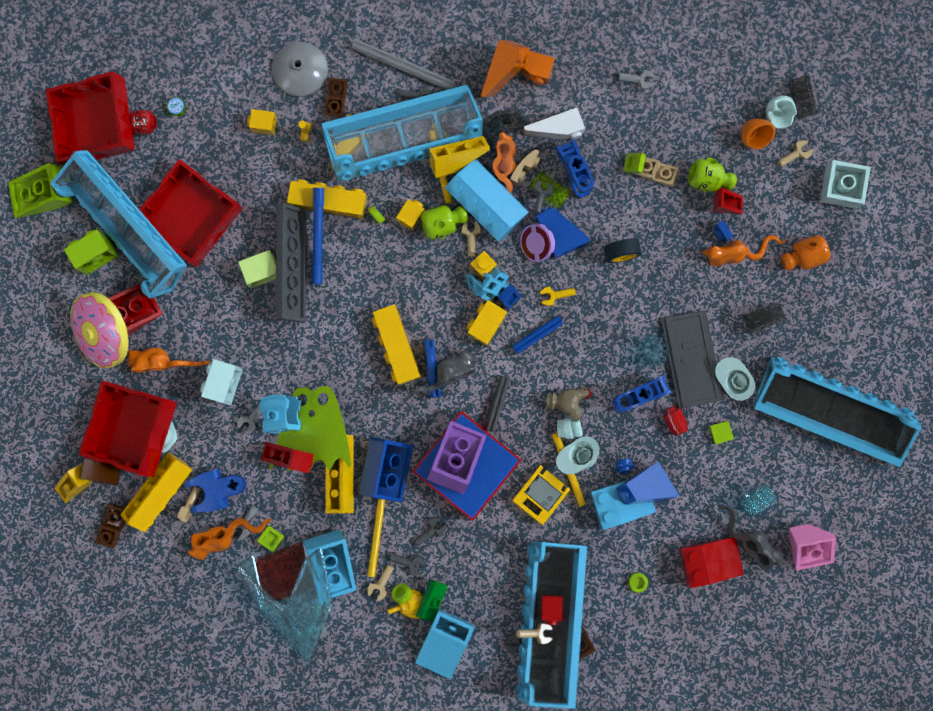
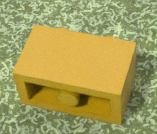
(486, 323)

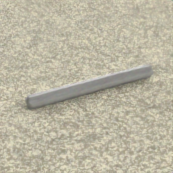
(403, 65)

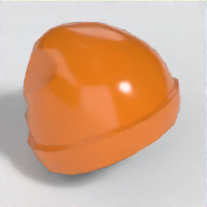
(757, 133)

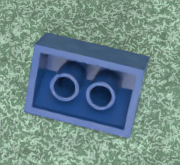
(385, 469)

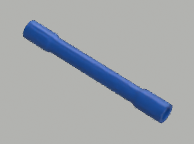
(317, 268)

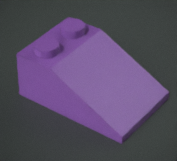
(457, 457)

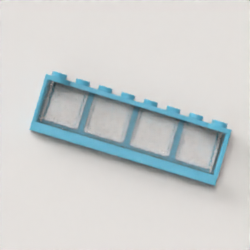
(400, 132)
(121, 221)

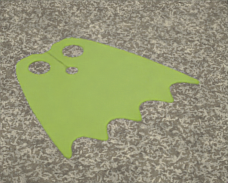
(321, 434)

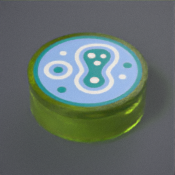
(176, 106)

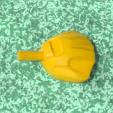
(410, 607)

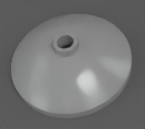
(304, 79)

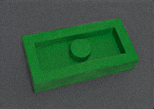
(431, 600)

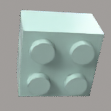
(845, 184)
(221, 382)

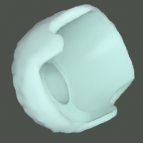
(781, 111)

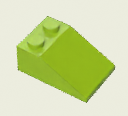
(34, 193)

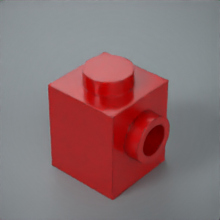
(551, 609)

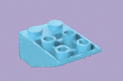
(445, 643)

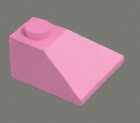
(811, 546)

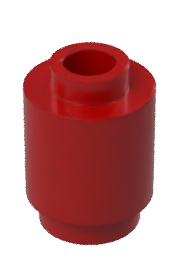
(675, 420)

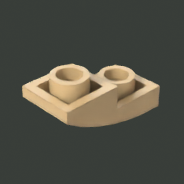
(529, 162)
(659, 172)

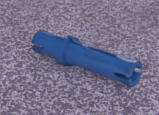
(431, 366)

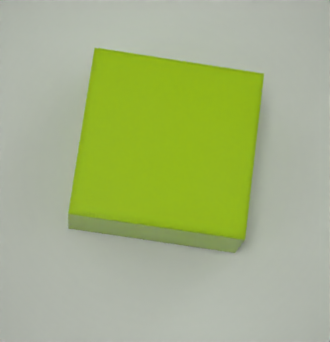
(634, 163)
(721, 432)
(270, 539)

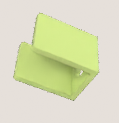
(259, 269)

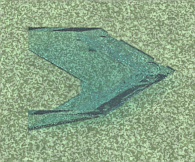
(306, 612)

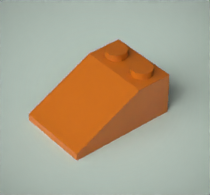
(506, 63)

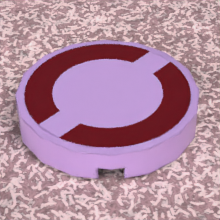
(537, 242)

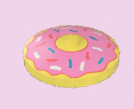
(99, 330)

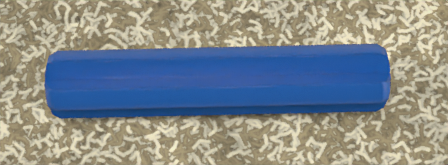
(537, 334)

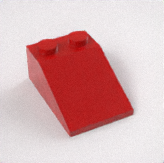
(135, 308)
(711, 562)

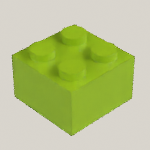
(91, 251)

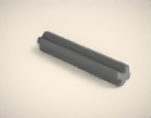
(497, 403)

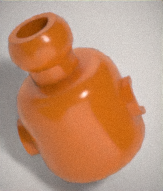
(807, 254)

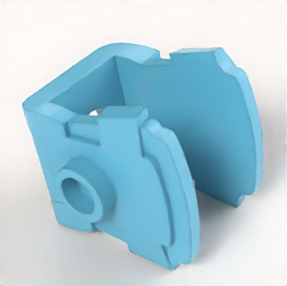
(280, 413)

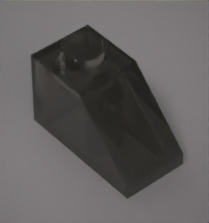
(503, 121)
(765, 317)

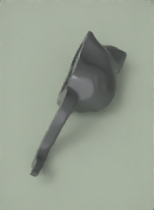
(450, 371)
(754, 543)

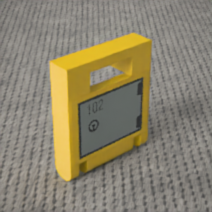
(544, 492)

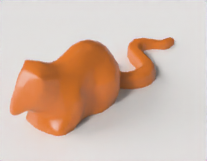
(503, 164)
(736, 252)
(156, 360)
(219, 538)

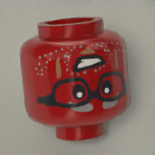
(143, 122)

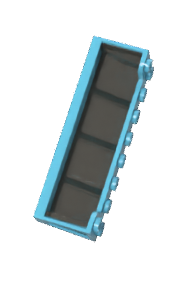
(837, 411)
(551, 670)

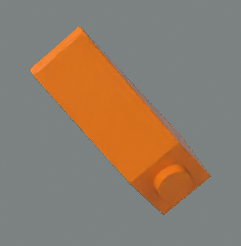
(538, 68)

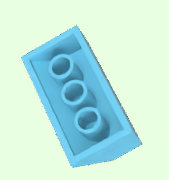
(487, 200)

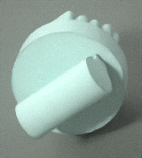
(569, 428)

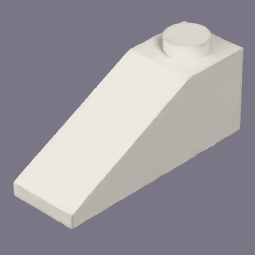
(560, 126)

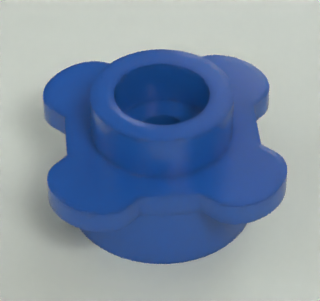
(624, 466)

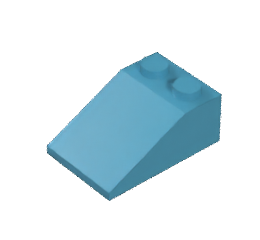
(613, 510)
(336, 561)

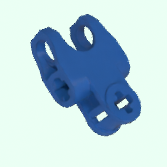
(575, 168)
(650, 389)
(215, 489)

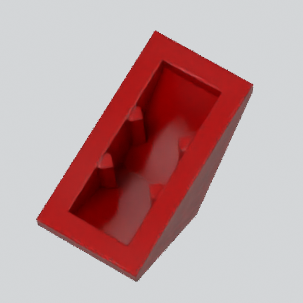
(727, 202)

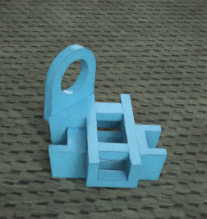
(482, 288)

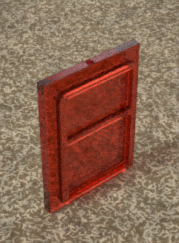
(281, 570)

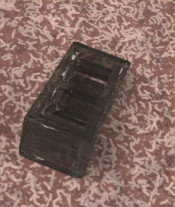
(792, 85)

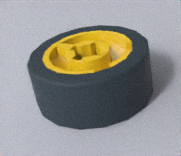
(622, 250)

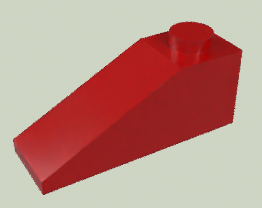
(287, 457)

